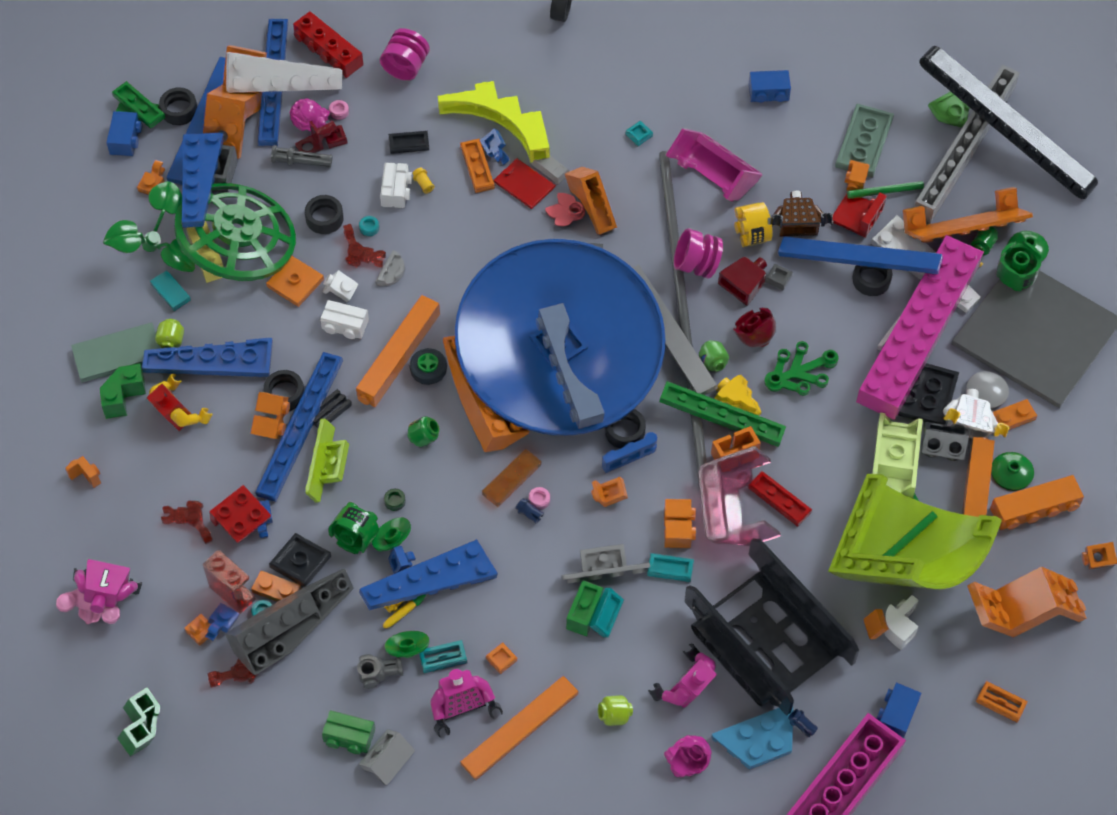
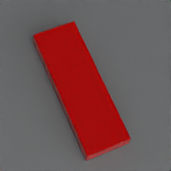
(779, 498)

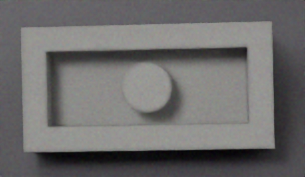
(387, 756)

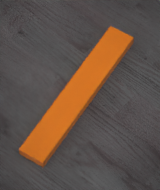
(519, 728)

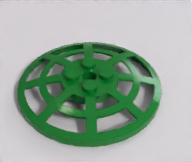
(236, 237)

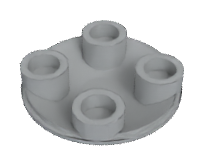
(990, 387)

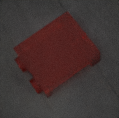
(228, 581)

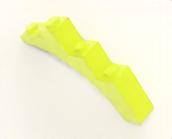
(505, 111)

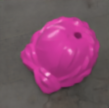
(308, 110)
(689, 756)

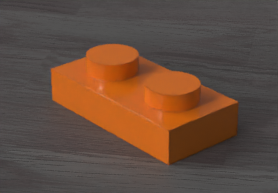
(1016, 414)
(273, 586)

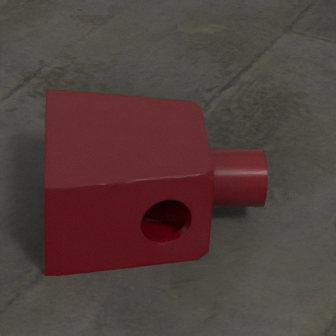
(743, 278)

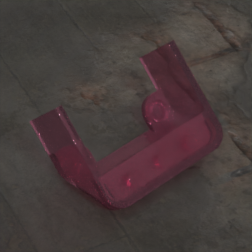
(721, 500)

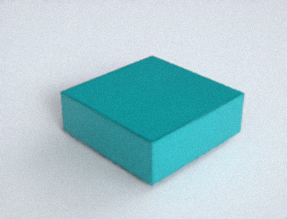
(639, 133)

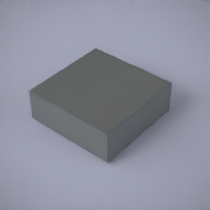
(778, 277)

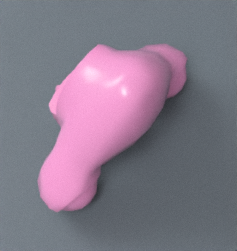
(69, 600)

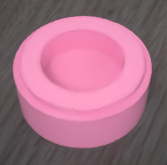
(339, 110)
(539, 497)

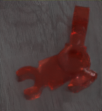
(358, 253)
(190, 514)
(237, 673)

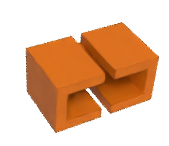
(269, 426)
(741, 440)
(678, 523)

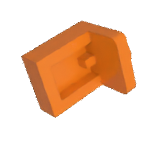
(82, 466)
(609, 492)

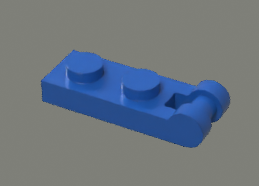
(629, 453)

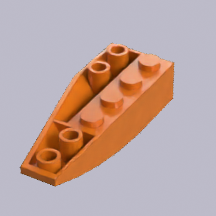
(490, 428)

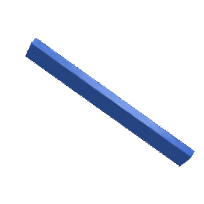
(272, 100)
(196, 126)
(861, 255)
(299, 427)

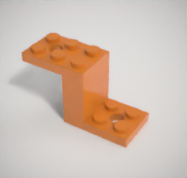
(229, 110)
(1027, 602)

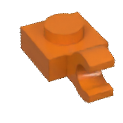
(151, 179)

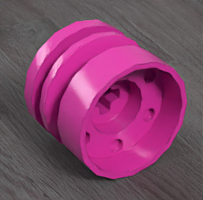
(404, 54)
(698, 253)

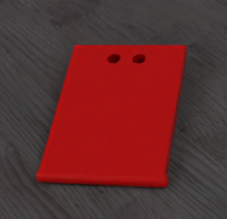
(524, 183)

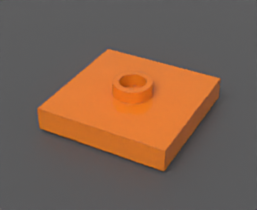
(295, 281)

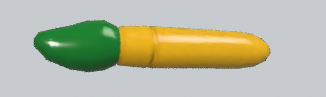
(403, 611)

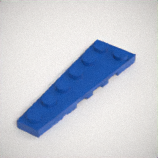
(199, 168)
(230, 359)
(445, 571)

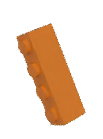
(1037, 502)

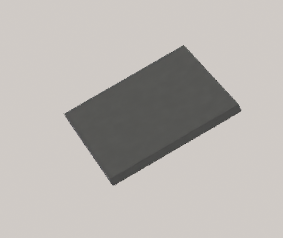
(1038, 336)

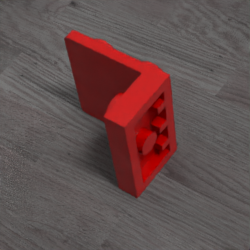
(859, 213)
(239, 514)

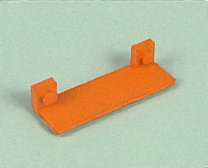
(1005, 212)

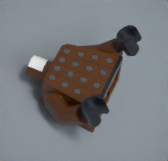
(799, 216)

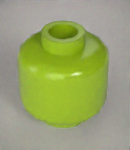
(169, 333)
(614, 710)

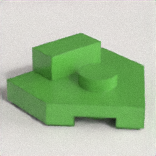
(950, 110)

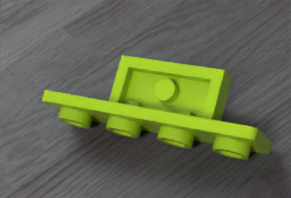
(327, 461)

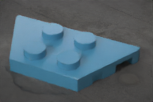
(758, 738)

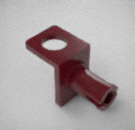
(317, 136)

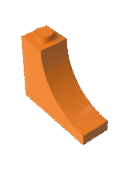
(589, 189)

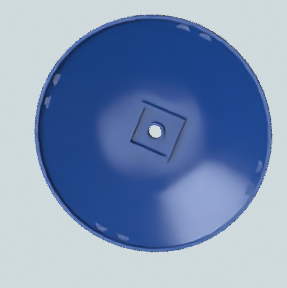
(610, 345)

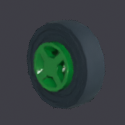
(421, 363)

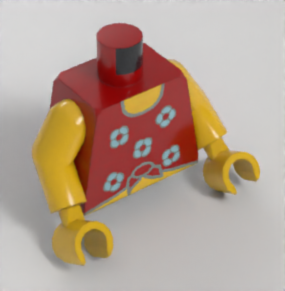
(172, 408)

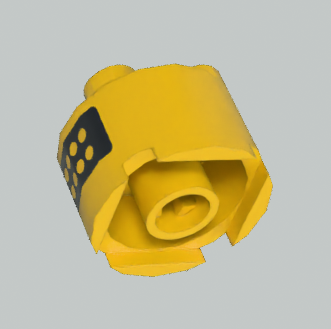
(753, 224)

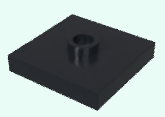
(300, 560)

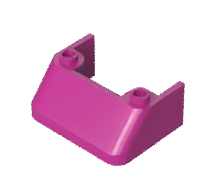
(715, 162)

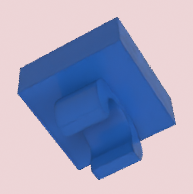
(400, 560)

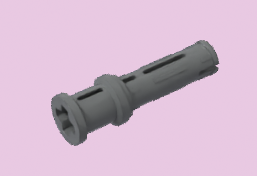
(291, 155)

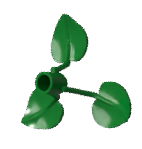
(126, 239)

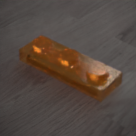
(511, 478)

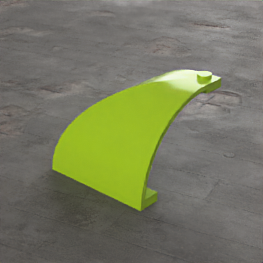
(935, 559)

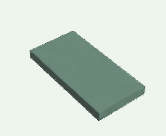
(865, 138)
(106, 353)

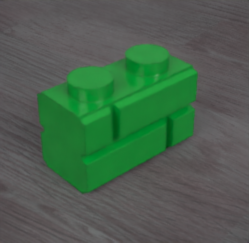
(348, 732)

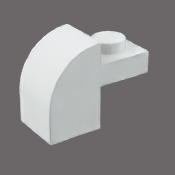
(900, 627)

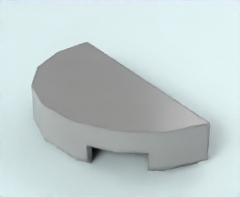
(392, 270)

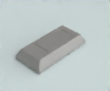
(551, 168)

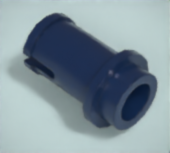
(529, 510)
(799, 720)

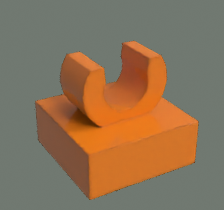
(198, 629)

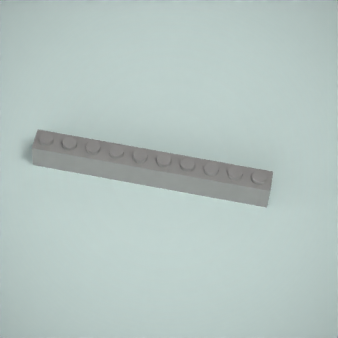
(963, 149)

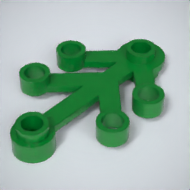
(799, 371)

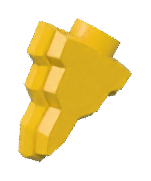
(738, 394)

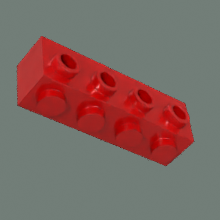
(328, 44)

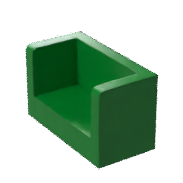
(583, 608)

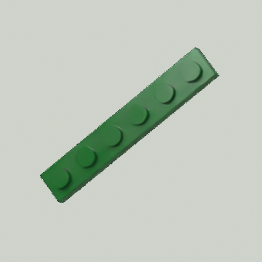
(721, 413)

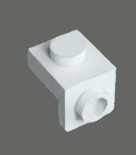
(340, 285)

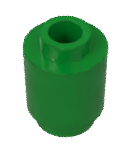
(985, 240)

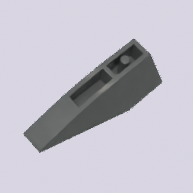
(287, 623)

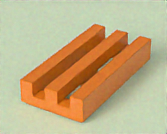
(997, 708)

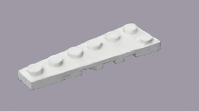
(264, 74)
(894, 237)

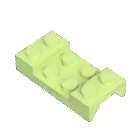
(898, 453)

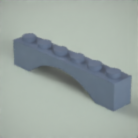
(584, 403)

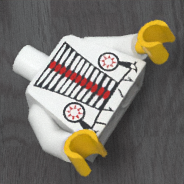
(974, 415)

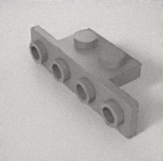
(603, 561)

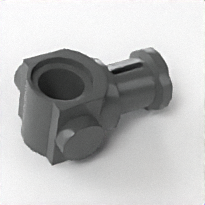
(380, 668)

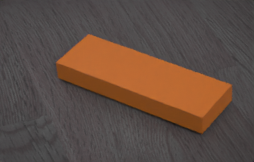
(477, 165)

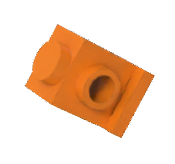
(856, 175)
(1106, 551)

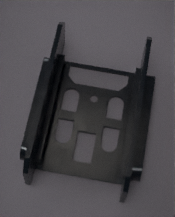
(778, 584)

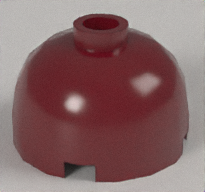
(756, 328)

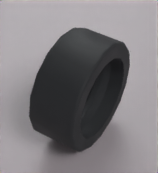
(560, 9)
(177, 94)
(324, 227)
(871, 289)
(283, 376)
(619, 441)

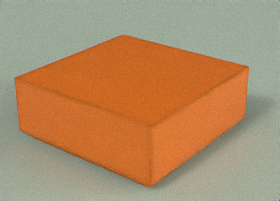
(875, 624)
(501, 658)

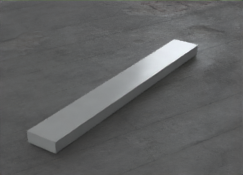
(681, 348)

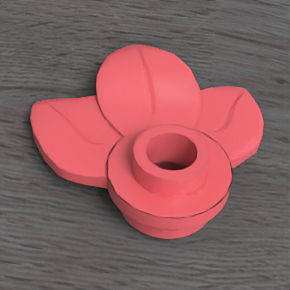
(564, 210)

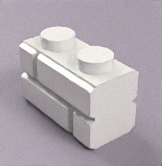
(395, 184)
(344, 320)

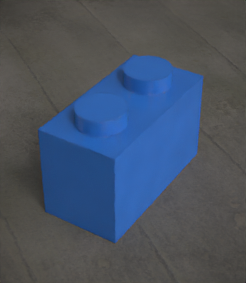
(769, 86)
(123, 133)
(899, 709)

